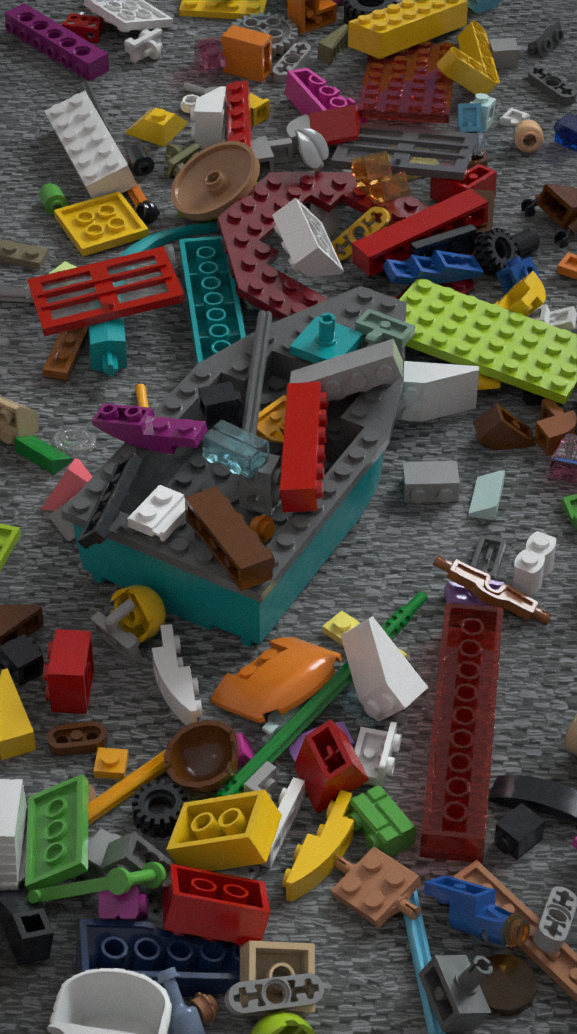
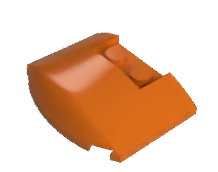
(276, 679)

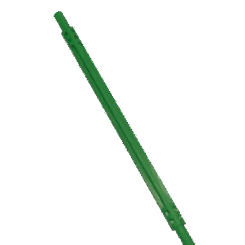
(315, 705)

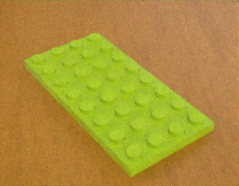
(494, 338)

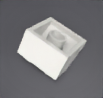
(209, 118)

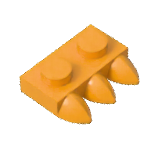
(272, 421)

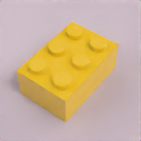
(225, 831)

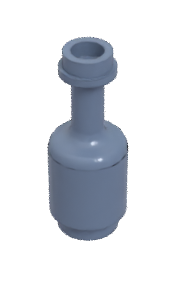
(183, 1018)

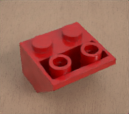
(328, 765)

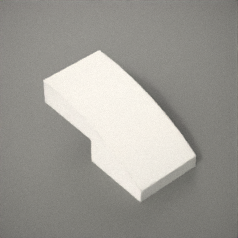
(561, 318)

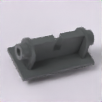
(547, 41)

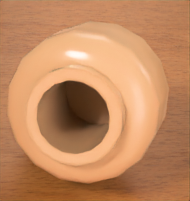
(528, 136)

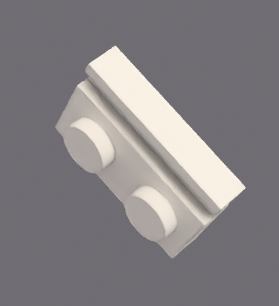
(159, 513)

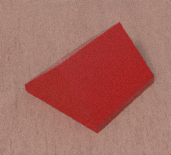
(337, 124)

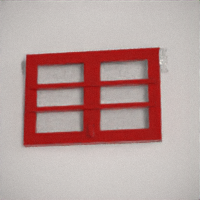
(105, 290)

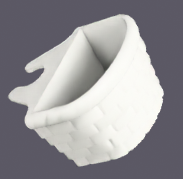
(12, 834)
(110, 1004)

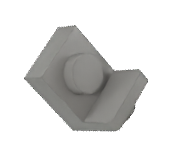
(263, 779)

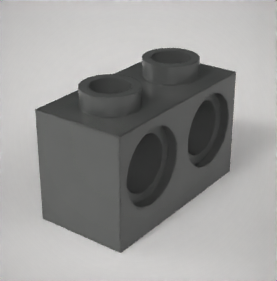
(132, 854)

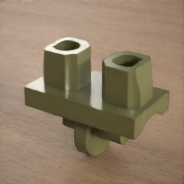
(178, 157)

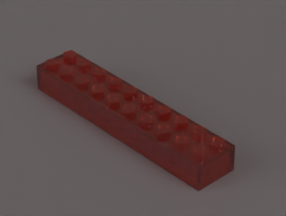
(462, 734)

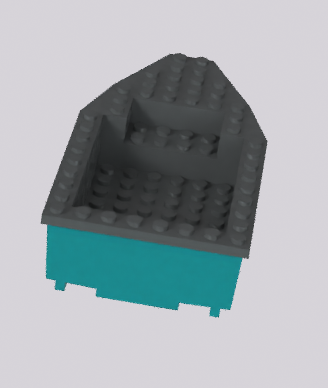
(182, 565)

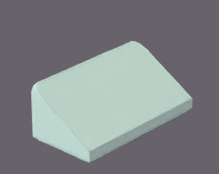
(487, 495)

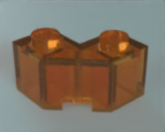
(376, 178)

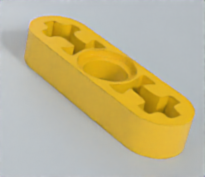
(369, 217)

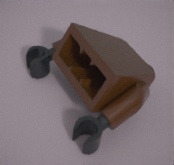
(560, 205)

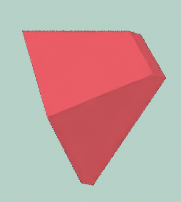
(69, 485)

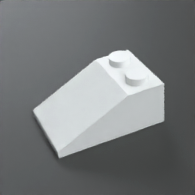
(437, 390)
(380, 671)

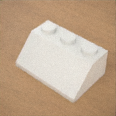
(306, 241)

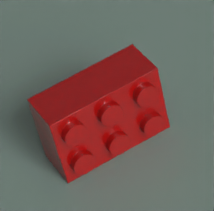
(214, 905)

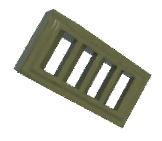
(332, 45)

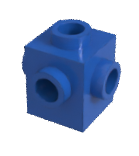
(515, 271)

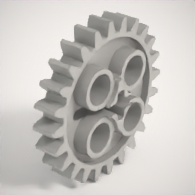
(283, 31)

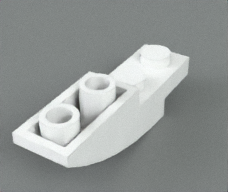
(174, 679)

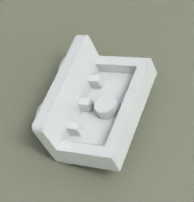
(376, 751)

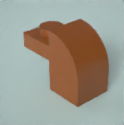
(553, 426)

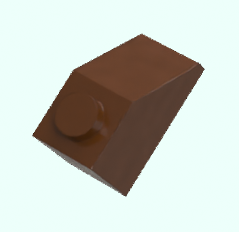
(502, 430)
(19, 620)

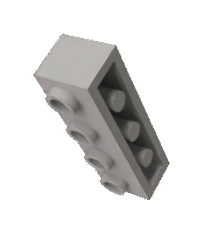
(354, 371)

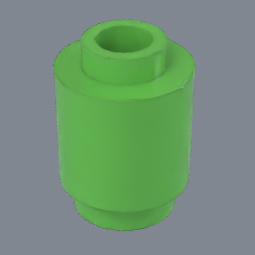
(52, 198)

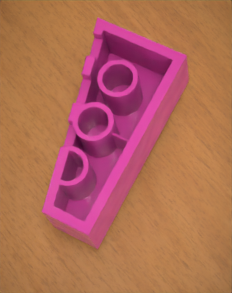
(311, 93)

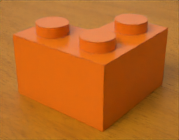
(311, 14)

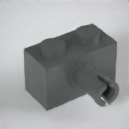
(455, 991)

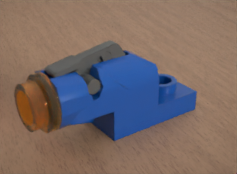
(475, 913)

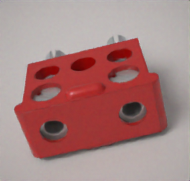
(85, 26)

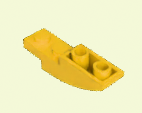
(318, 853)

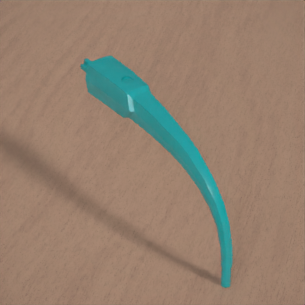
(108, 338)

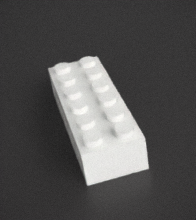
(90, 146)

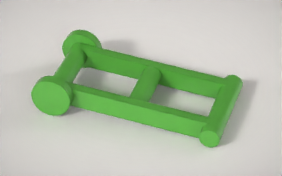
(117, 882)

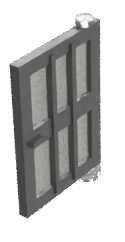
(414, 150)

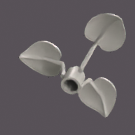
(313, 152)

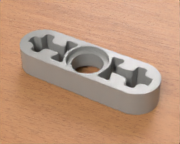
(297, 53)
(559, 927)
(297, 981)

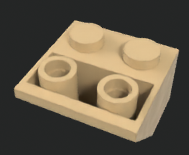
(16, 421)

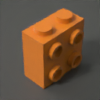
(247, 53)

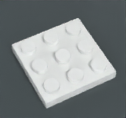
(129, 14)

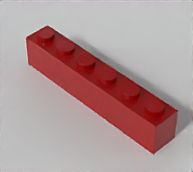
(395, 240)
(303, 447)

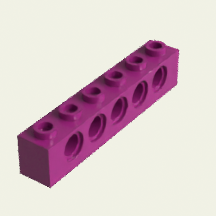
(57, 42)

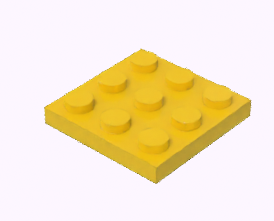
(101, 223)

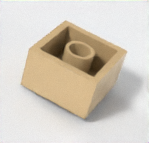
(273, 960)

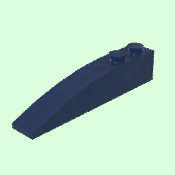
(147, 950)

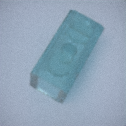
(235, 449)

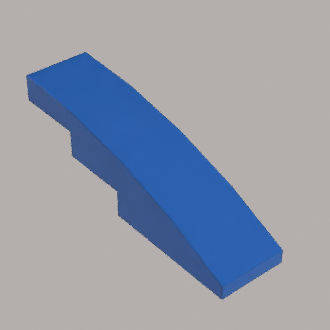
(439, 268)

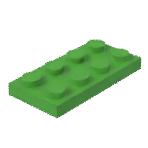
(57, 834)

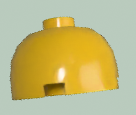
(147, 616)

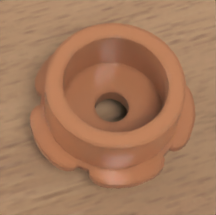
(206, 1007)

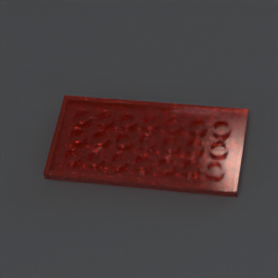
(407, 85)

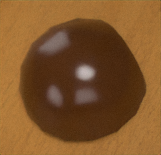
(202, 756)

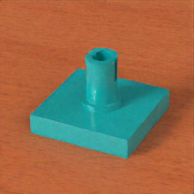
(325, 340)

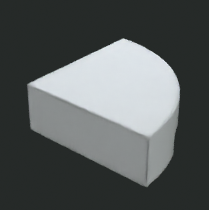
(513, 117)

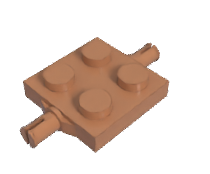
(377, 887)

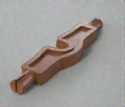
(504, 597)

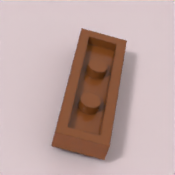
(65, 353)

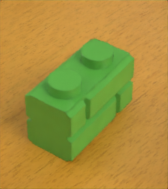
(381, 822)

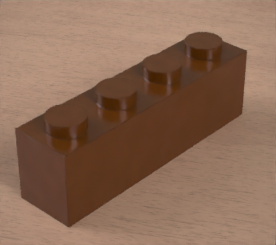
(229, 538)

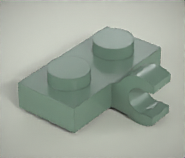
(383, 328)

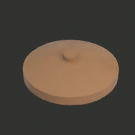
(215, 180)

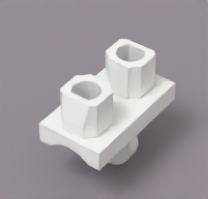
(146, 45)

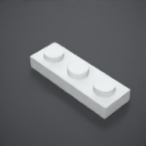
(289, 805)

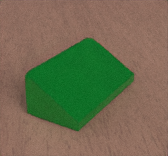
(41, 453)

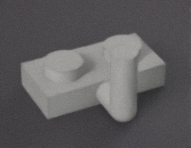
(111, 632)

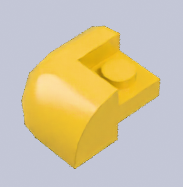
(524, 296)

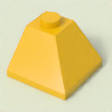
(157, 126)

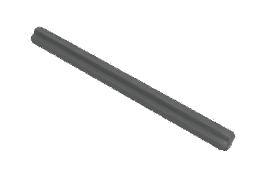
(256, 373)

